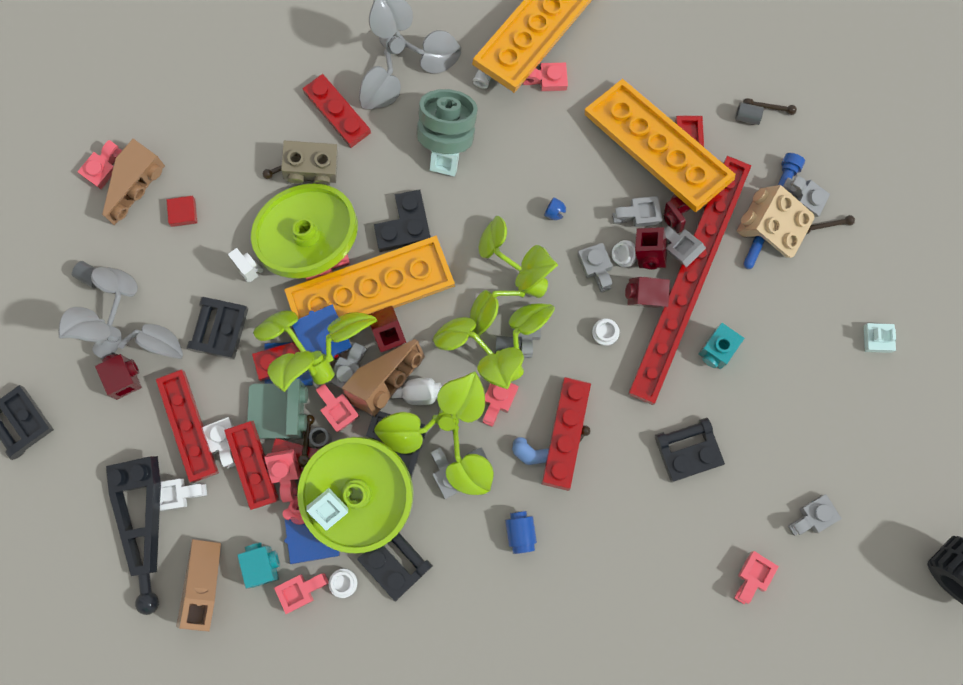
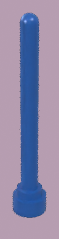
(791, 165)

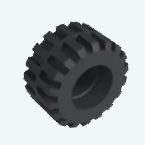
(947, 567)

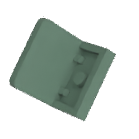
(278, 412)

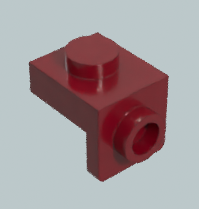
(673, 213)

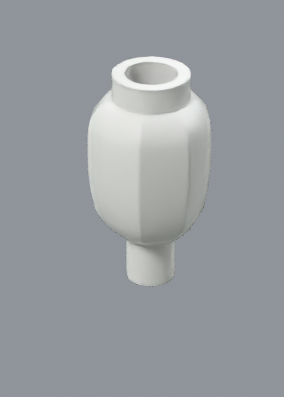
(418, 391)

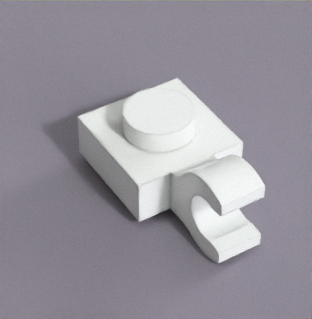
(247, 266)
(218, 441)
(175, 493)

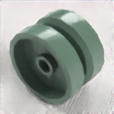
(446, 121)

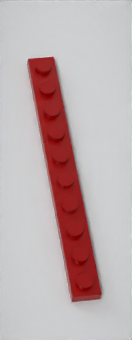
(687, 288)

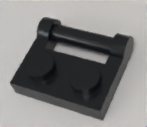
(225, 330)
(25, 419)
(692, 458)
(389, 570)

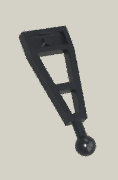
(128, 477)

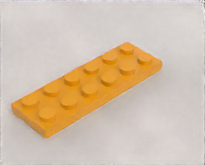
(526, 39)
(659, 145)
(376, 282)

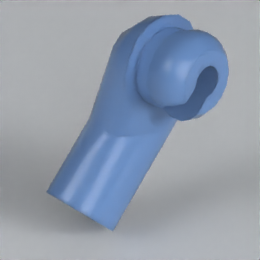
(527, 454)

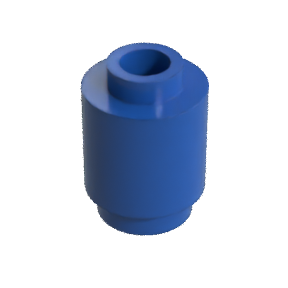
(521, 532)

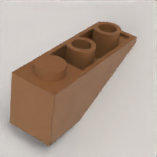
(130, 177)
(379, 379)
(199, 586)

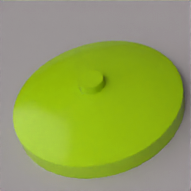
(304, 230)
(371, 485)

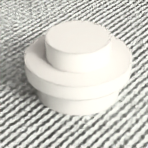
(624, 253)
(605, 332)
(343, 583)

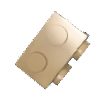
(777, 219)

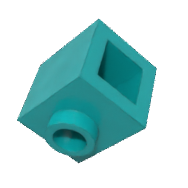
(721, 346)
(258, 565)

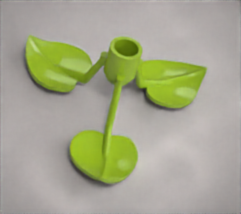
(530, 280)
(506, 363)
(291, 366)
(457, 400)

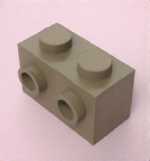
(309, 162)

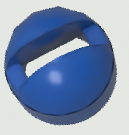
(553, 209)

